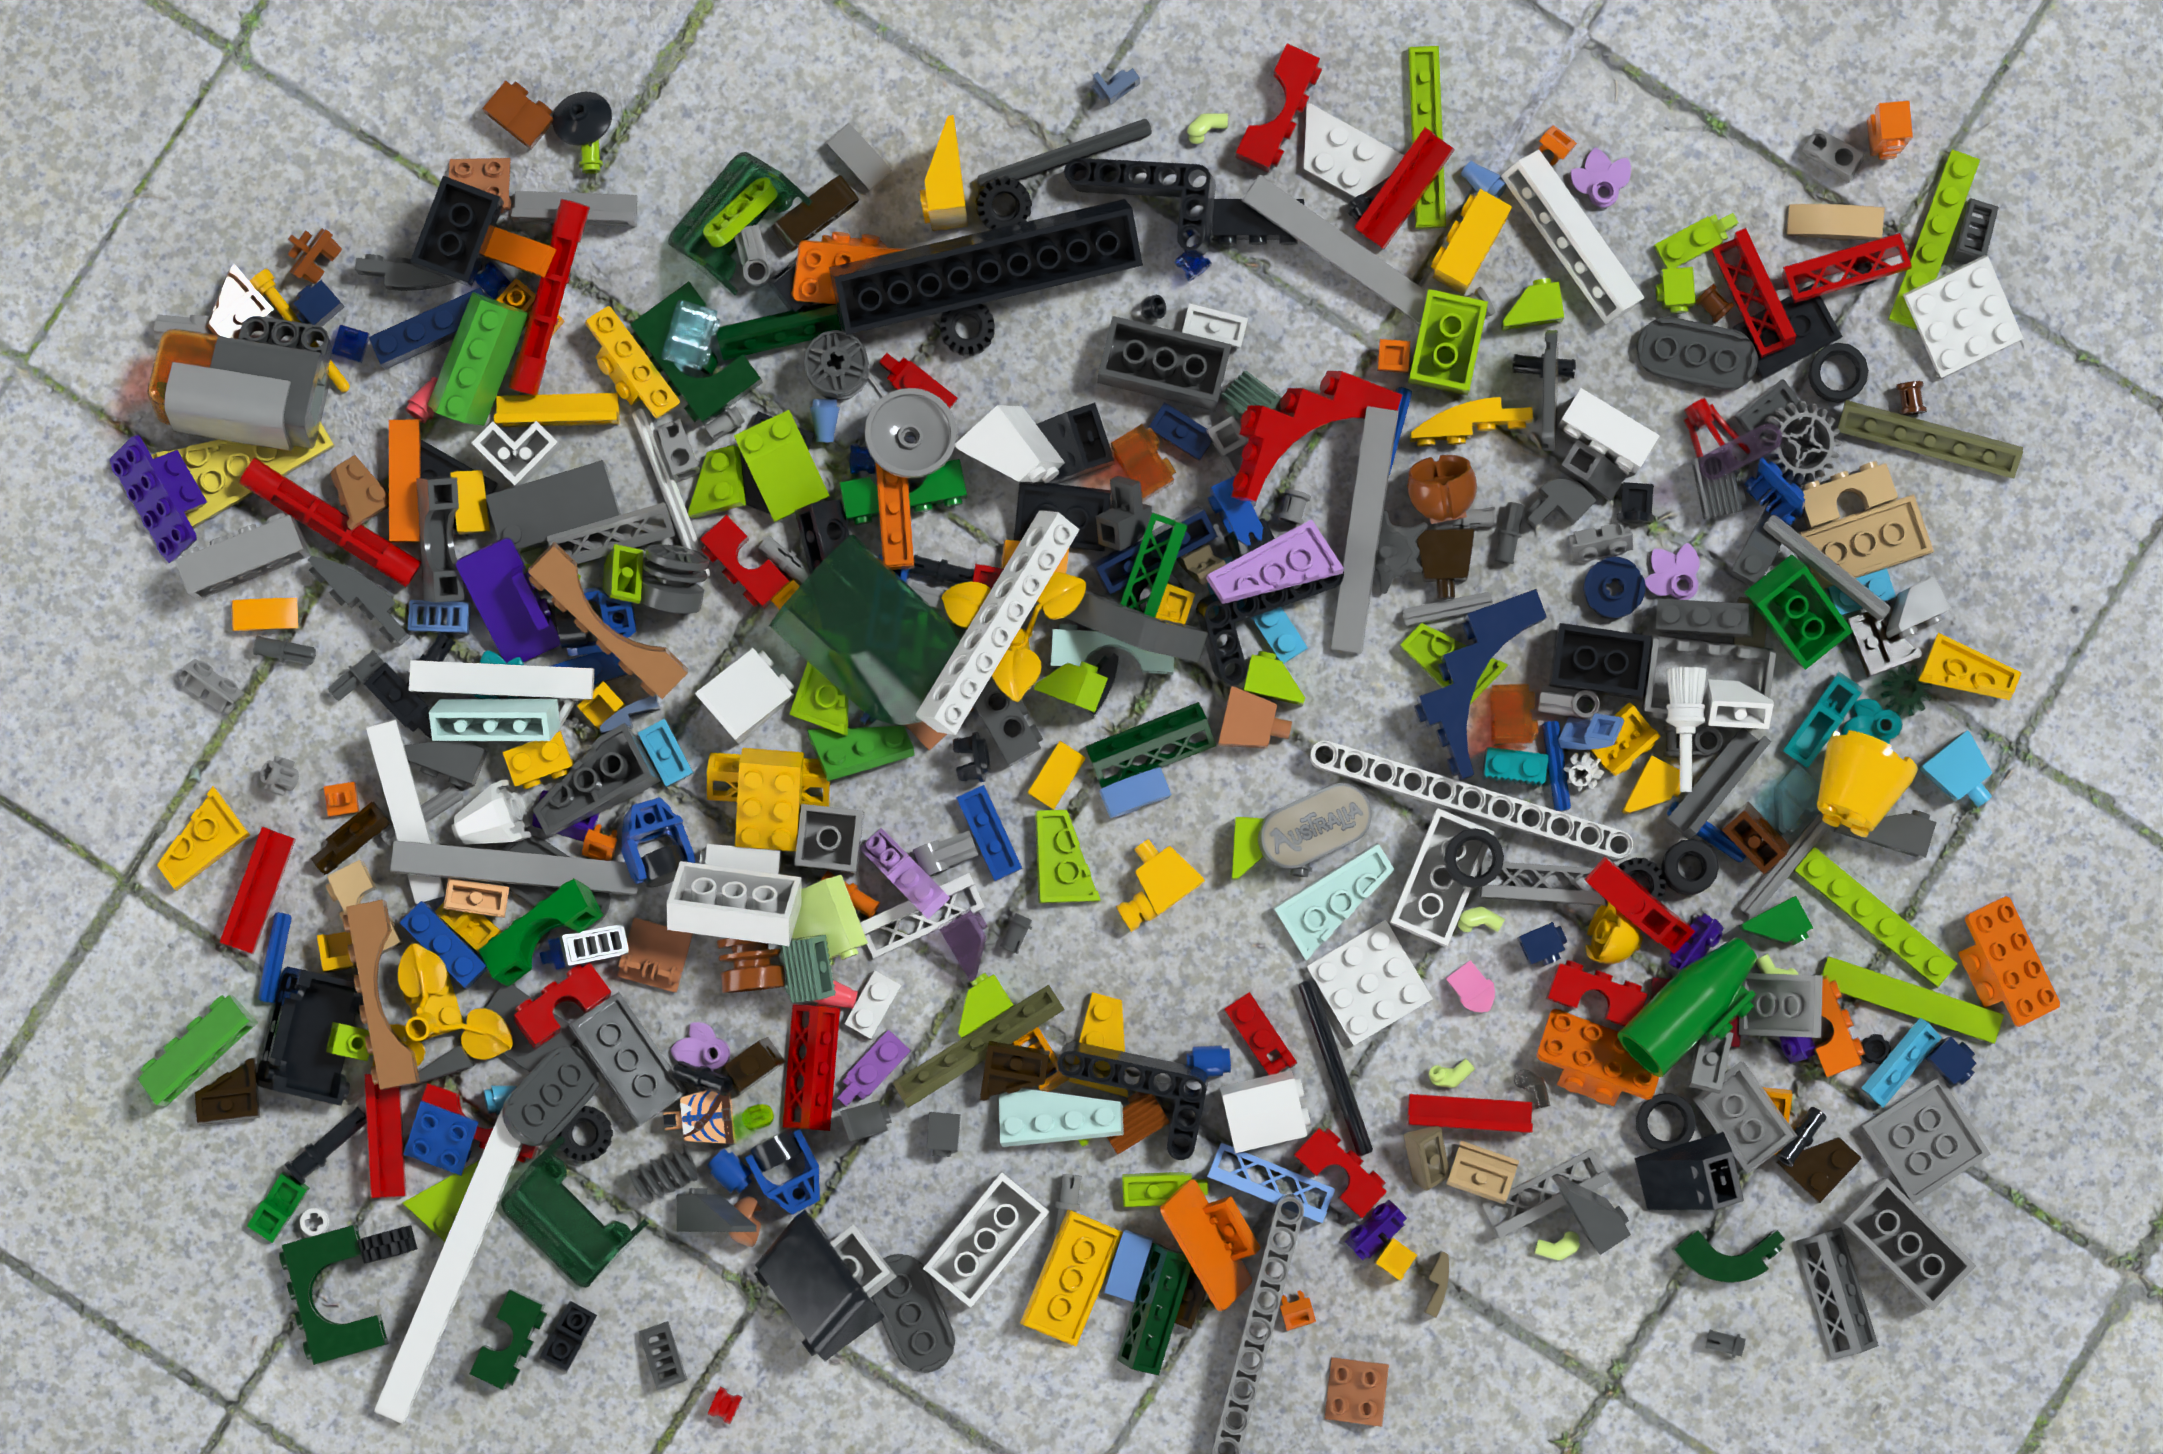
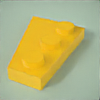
(1104, 1029)

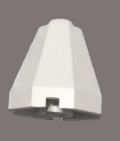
(493, 817)

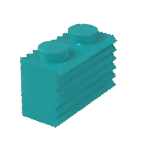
(1515, 766)

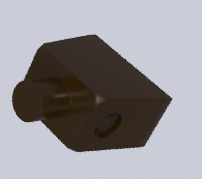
(1445, 558)
(753, 1065)

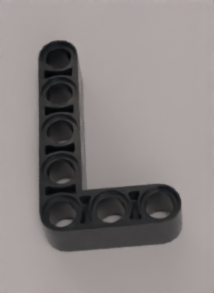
(1153, 186)
(1229, 614)
(1145, 1083)

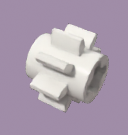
(1588, 777)

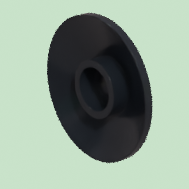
(585, 127)

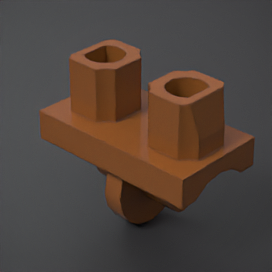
(321, 244)

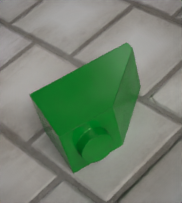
(1780, 923)

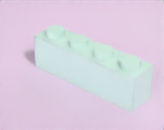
(494, 720)

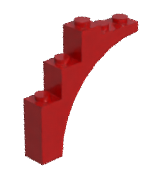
(1301, 411)

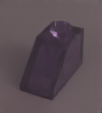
(966, 939)

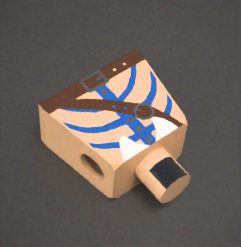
(703, 1118)

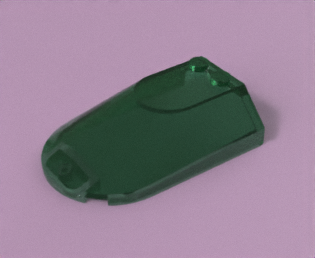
(868, 633)

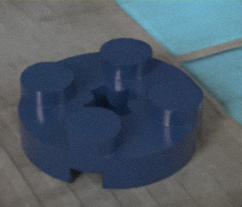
(1628, 577)

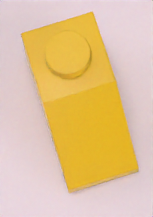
(1654, 786)

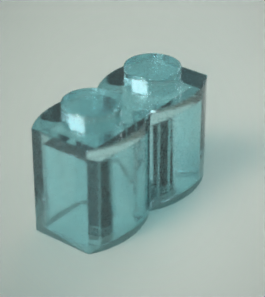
(690, 335)

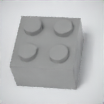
(829, 838)

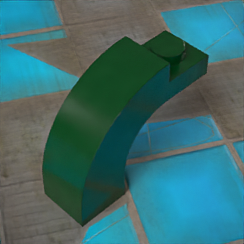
(1707, 1262)

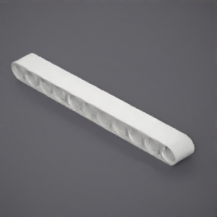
(1486, 800)
(449, 1274)

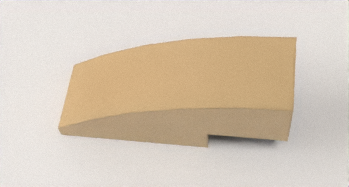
(1835, 221)

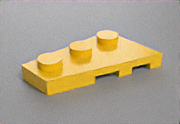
(1968, 670)
(206, 839)

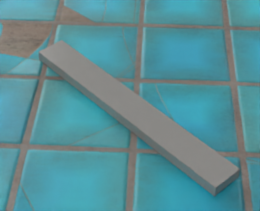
(1336, 247)
(1364, 529)
(510, 867)

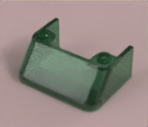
(688, 235)
(561, 1223)

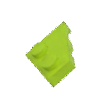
(719, 483)

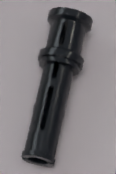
(316, 1154)

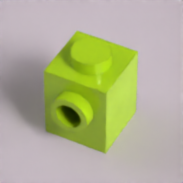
(1676, 289)
(348, 1041)

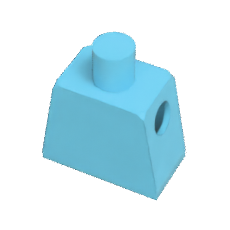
(1959, 770)

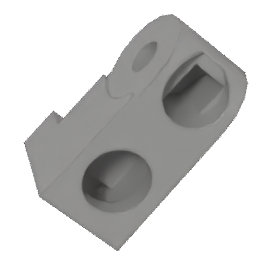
(1834, 154)
(678, 450)

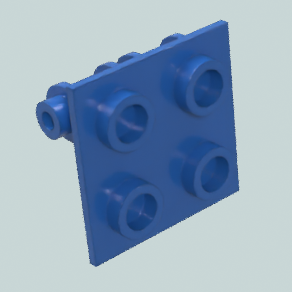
(1770, 478)
(441, 1138)

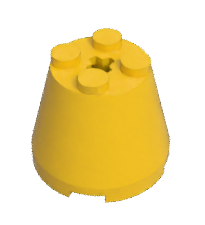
(1861, 781)

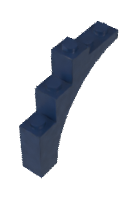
(1450, 705)

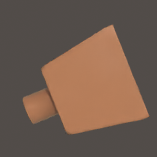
(1251, 721)

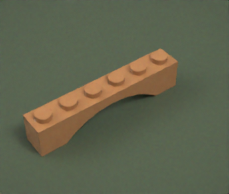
(652, 664)
(369, 932)

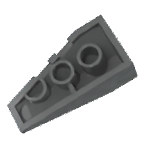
(604, 777)

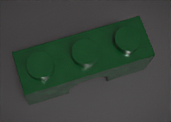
(523, 1316)

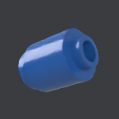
(1211, 1059)
(730, 1171)

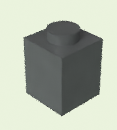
(943, 1133)

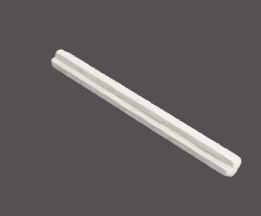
(666, 480)

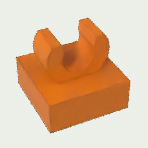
(1557, 142)
(1393, 356)
(341, 799)
(599, 845)
(1298, 1312)

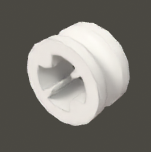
(308, 1215)

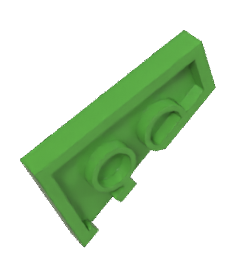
(860, 750)

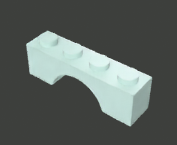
(1077, 646)

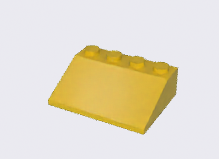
(944, 193)

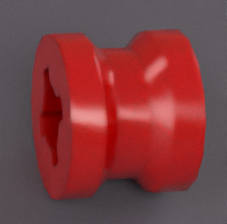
(725, 1405)

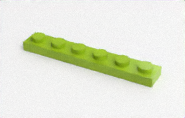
(1936, 231)
(1875, 917)

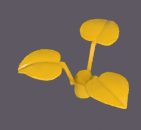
(1019, 665)
(424, 973)

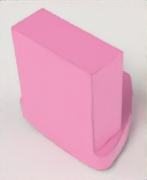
(1473, 988)

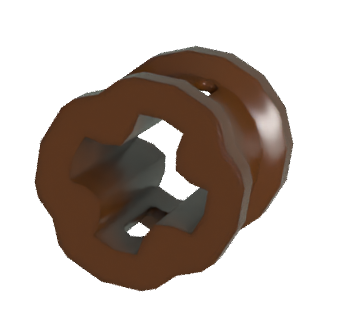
(1714, 303)
(1911, 398)

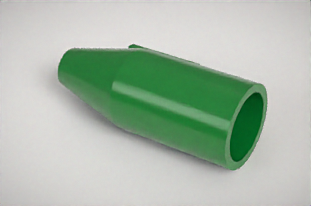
(1693, 1003)

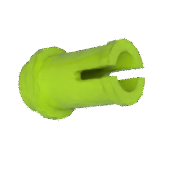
(590, 158)

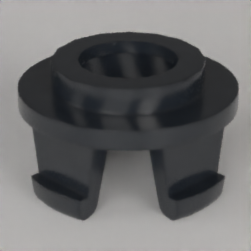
(981, 764)

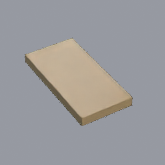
(1872, 539)

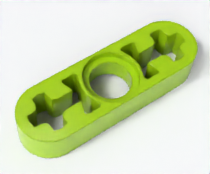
(740, 212)

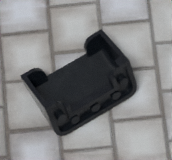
(299, 1032)
(816, 1287)

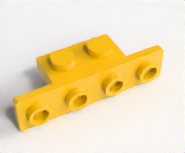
(629, 365)

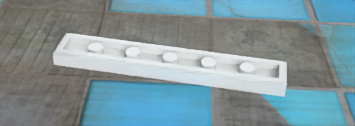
(501, 679)
(402, 800)

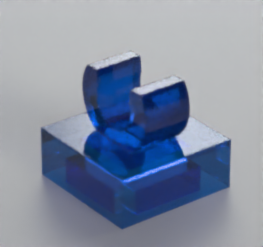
(350, 344)
(554, 955)

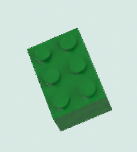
(1798, 611)

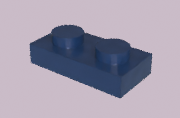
(1181, 431)

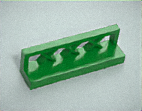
(1163, 571)

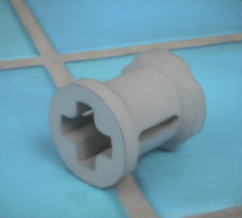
(1294, 507)

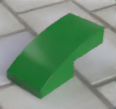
(278, 1207)

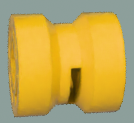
(1136, 911)

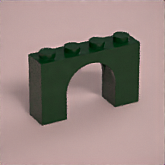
(707, 395)
(304, 1263)

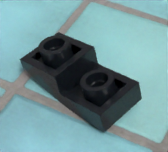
(1108, 668)
(568, 1336)

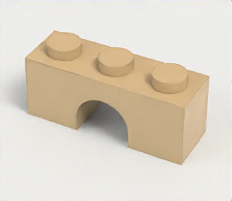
(1871, 485)
(349, 888)

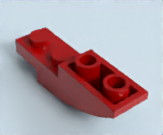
(1639, 905)

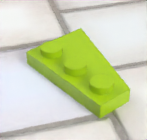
(1429, 645)
(821, 702)
(1060, 862)
(441, 1202)

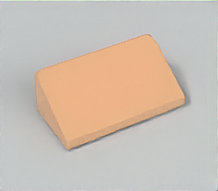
(476, 898)

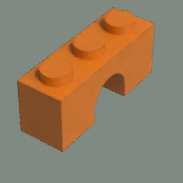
(1889, 129)
(1841, 1050)

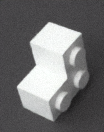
(516, 459)

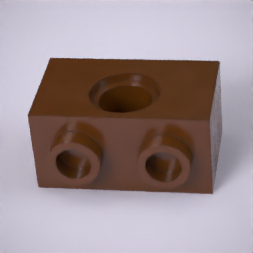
(1756, 837)

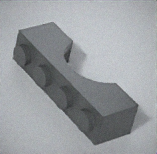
(436, 512)

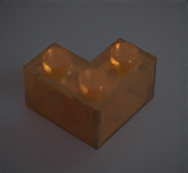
(1141, 462)
(1511, 716)

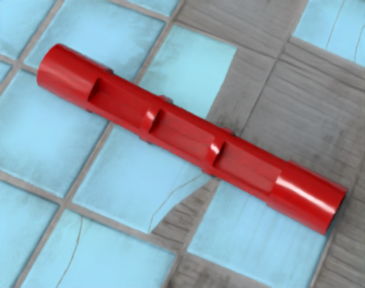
(532, 357)
(329, 522)

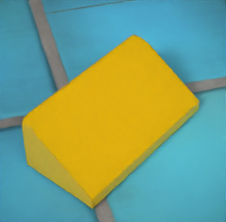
(473, 510)
(1056, 775)

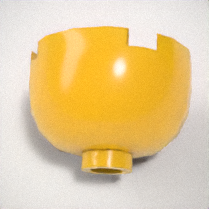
(1613, 936)

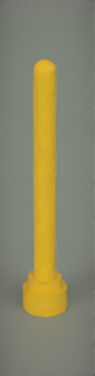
(265, 285)

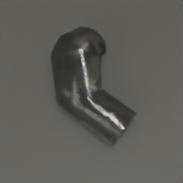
(1534, 1084)

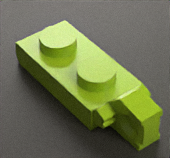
(1694, 240)
(1155, 1188)

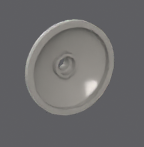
(913, 414)

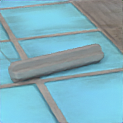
(1446, 609)
(430, 810)

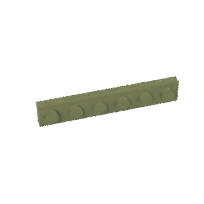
(1930, 439)
(973, 1048)

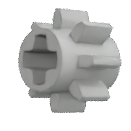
(279, 775)

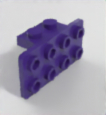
(161, 494)
(508, 601)

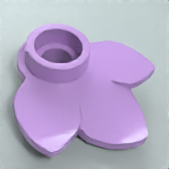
(1599, 174)
(1670, 569)
(698, 1047)

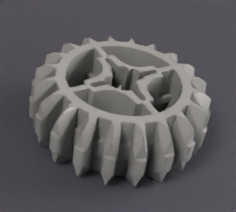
(1805, 432)

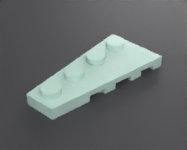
(1323, 905)
(1054, 1117)

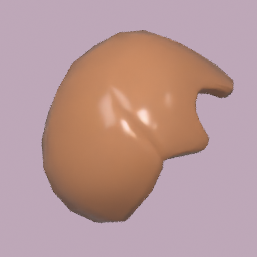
(747, 1207)

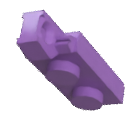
(873, 1068)

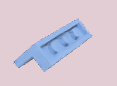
(1265, 1193)

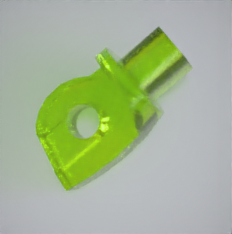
(757, 1117)

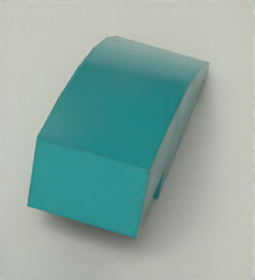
(1823, 719)

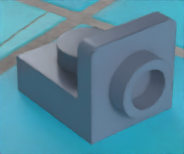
(1120, 85)

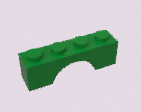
(942, 486)
(511, 952)

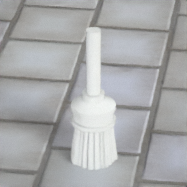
(1686, 713)

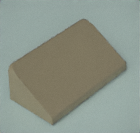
(1427, 1157)

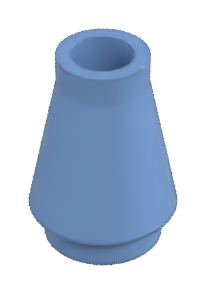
(1484, 179)
(824, 418)

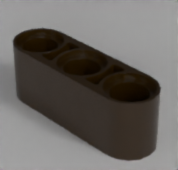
(807, 221)

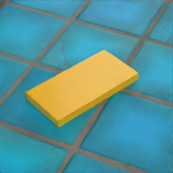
(1071, 1277)

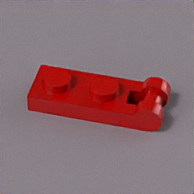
(1259, 1034)

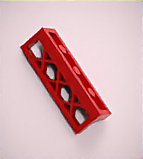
(1404, 188)
(1845, 261)
(1765, 289)
(257, 890)
(816, 1067)
(1470, 1113)
(385, 1140)

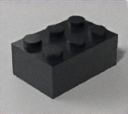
(457, 231)
(1600, 661)

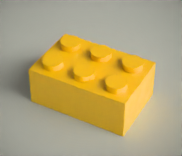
(1470, 241)
(769, 799)

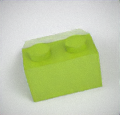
(1448, 342)
(781, 465)

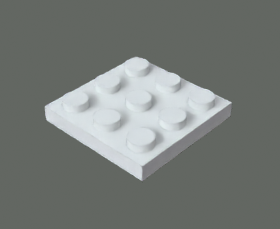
(1963, 316)
(1369, 982)

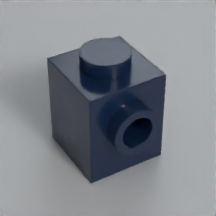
(317, 304)
(1543, 944)
(1952, 1061)

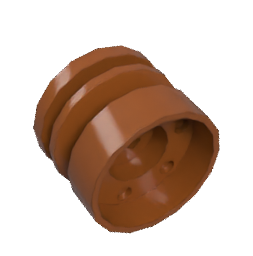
(751, 966)

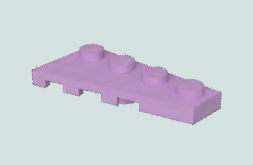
(1284, 562)

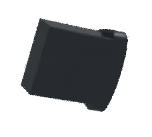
(1636, 503)

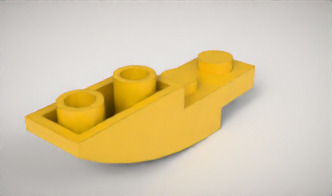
(1457, 422)

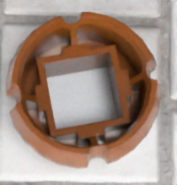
(1442, 487)

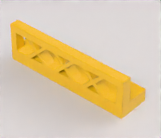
(557, 410)
(725, 768)

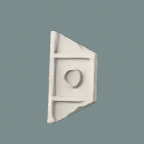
(1345, 155)

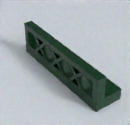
(777, 330)
(1149, 740)
(1155, 1309)

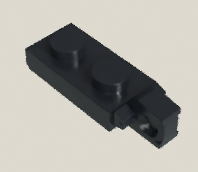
(398, 699)

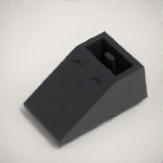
(1079, 441)
(1690, 1176)

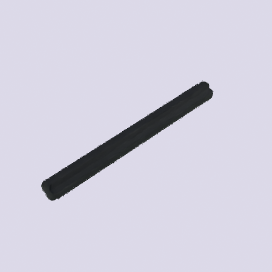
(1335, 1067)

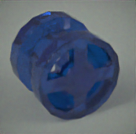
(1192, 266)
(492, 280)
(861, 460)

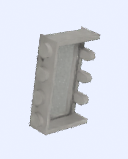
(1722, 662)

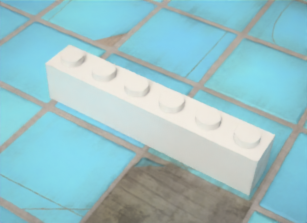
(1572, 236)

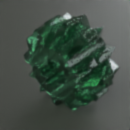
(1914, 699)

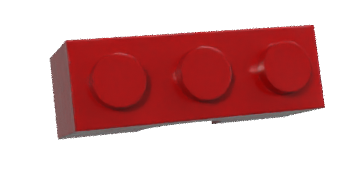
(724, 544)
(1572, 982)
(581, 987)
(1363, 1188)

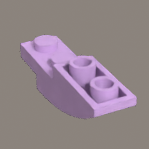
(904, 873)

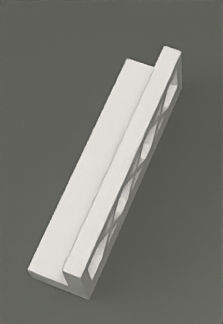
(908, 909)

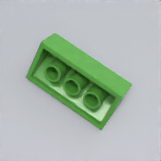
(477, 360)
(196, 1051)

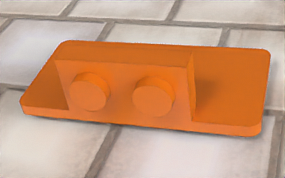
(814, 258)
(2006, 964)
(1592, 1060)
(1213, 1241)

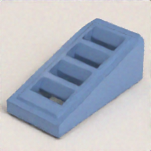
(464, 617)

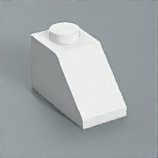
(1736, 705)

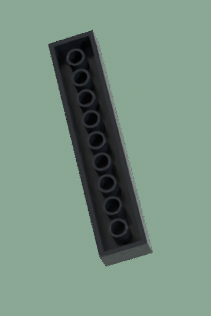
(986, 266)

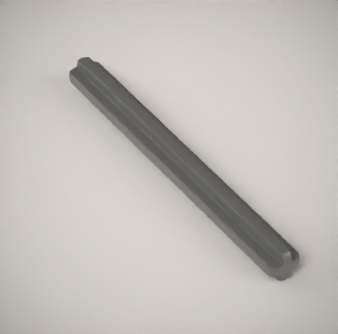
(1066, 153)

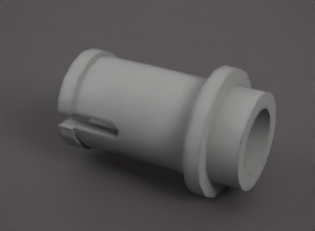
(725, 423)

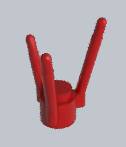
(1702, 416)

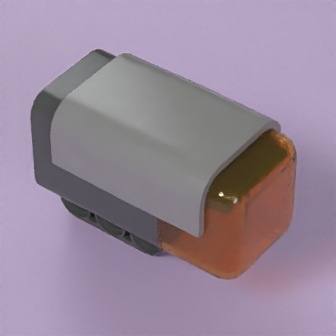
(244, 386)

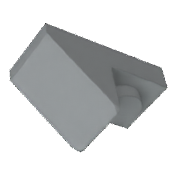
(1710, 1063)

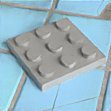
(1926, 1139)

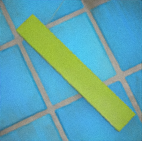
(1427, 112)
(1914, 1000)

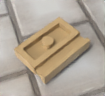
(1482, 1172)

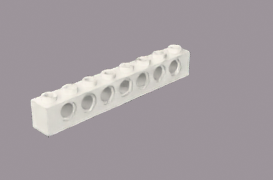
(997, 622)

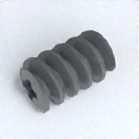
(664, 1174)

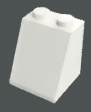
(1012, 445)
(746, 694)

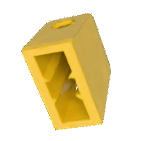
(1165, 876)

